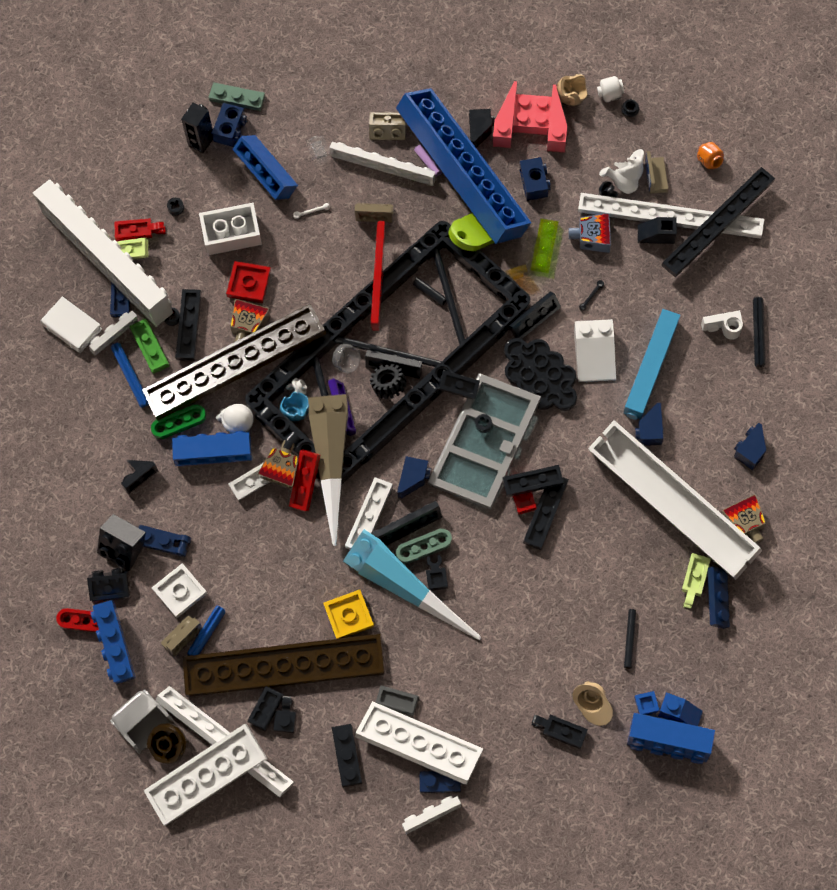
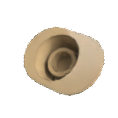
(593, 703)

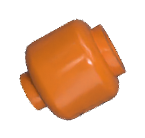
(710, 155)

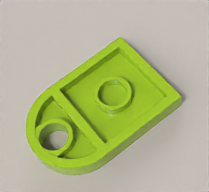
(471, 231)

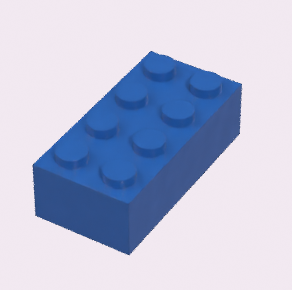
(670, 738)

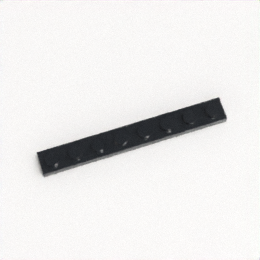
(718, 222)

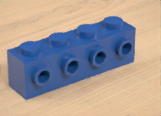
(265, 167)
(211, 448)
(114, 643)

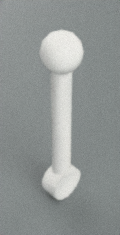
(296, 215)

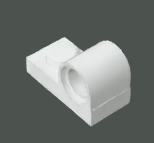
(723, 321)

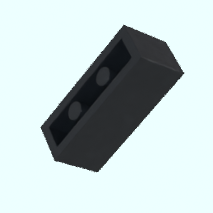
(197, 127)

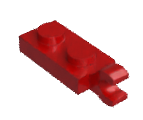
(137, 229)

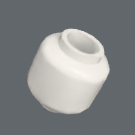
(610, 89)

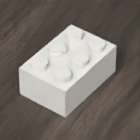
(230, 229)

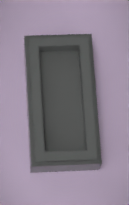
(397, 700)

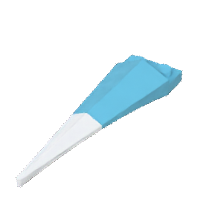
(382, 567)

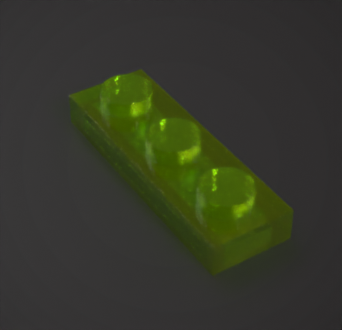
(544, 245)

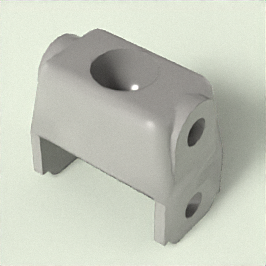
(139, 718)

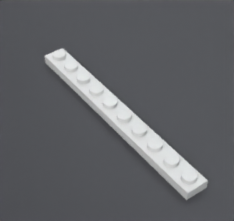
(646, 211)

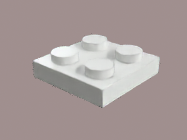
(179, 590)

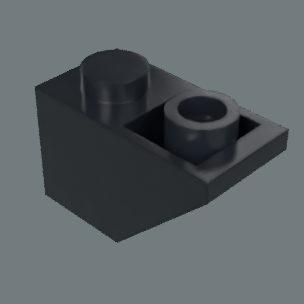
(658, 231)

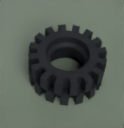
(391, 388)

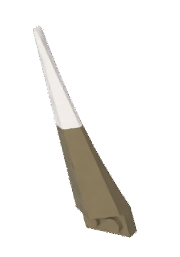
(328, 425)

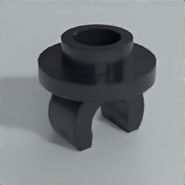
(607, 189)

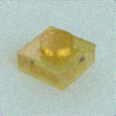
(517, 272)

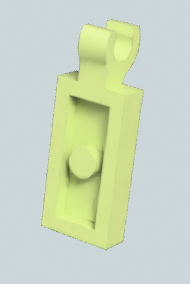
(695, 578)

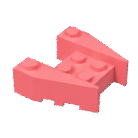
(532, 116)

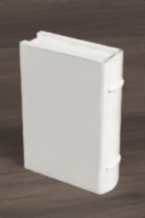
(71, 325)

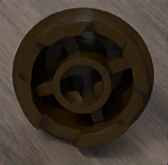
(167, 743)

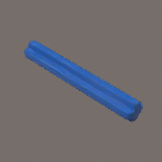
(129, 374)

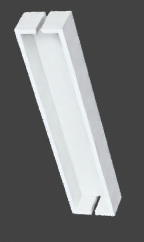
(675, 500)

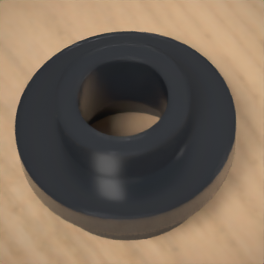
(630, 104)

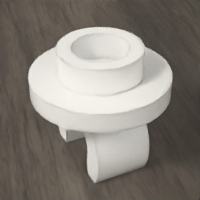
(298, 386)

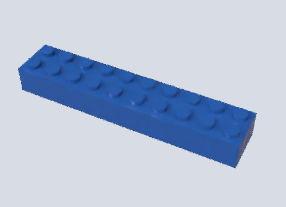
(463, 165)

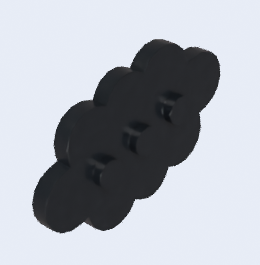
(541, 373)

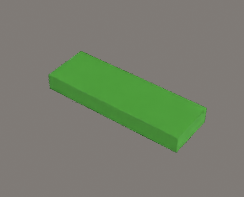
(149, 346)

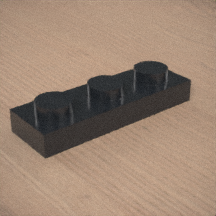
(535, 315)
(409, 367)
(532, 481)
(346, 755)

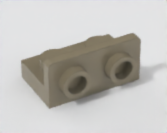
(386, 126)
(373, 212)
(182, 635)

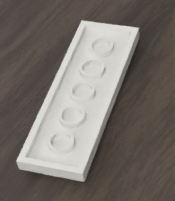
(419, 743)
(205, 774)

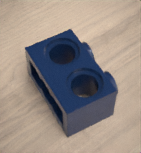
(225, 124)

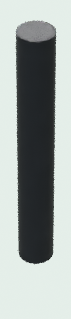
(630, 638)

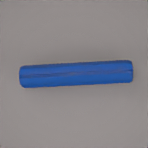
(206, 631)

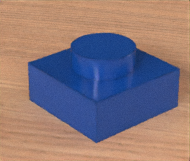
(646, 703)

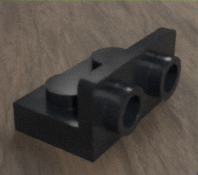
(108, 585)

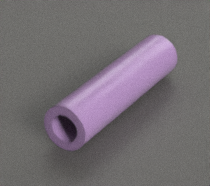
(426, 158)

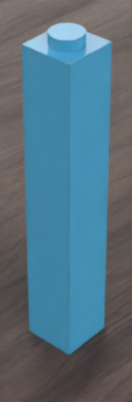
(651, 364)

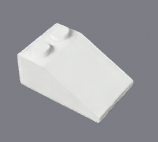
(595, 350)

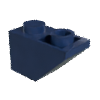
(752, 448)

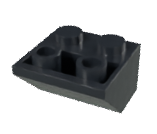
(120, 542)

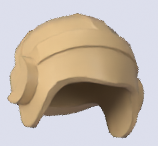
(572, 89)

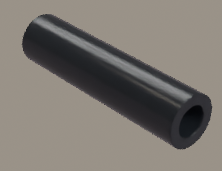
(429, 291)

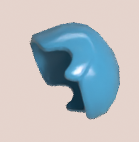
(295, 406)

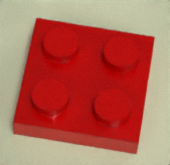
(248, 282)

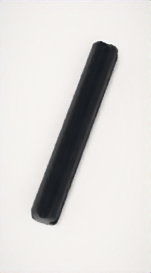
(759, 334)

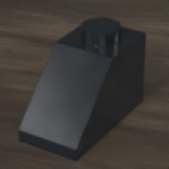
(480, 125)

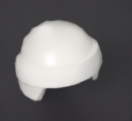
(236, 418)

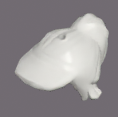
(628, 174)

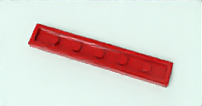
(378, 276)

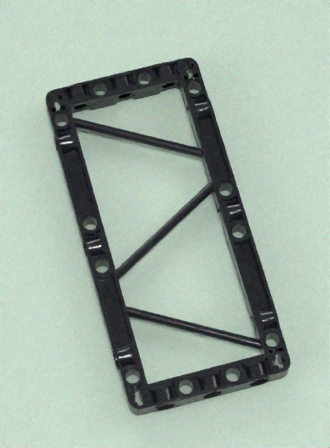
(351, 313)

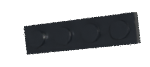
(188, 325)
(544, 516)
(409, 523)

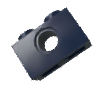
(534, 169)

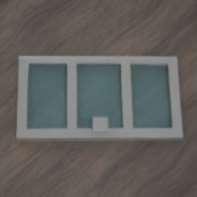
(477, 461)

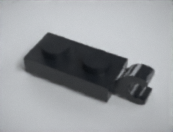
(561, 730)

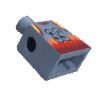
(593, 233)

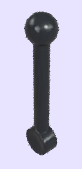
(600, 284)

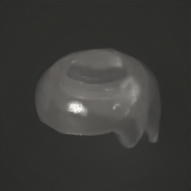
(346, 358)

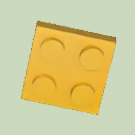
(348, 614)

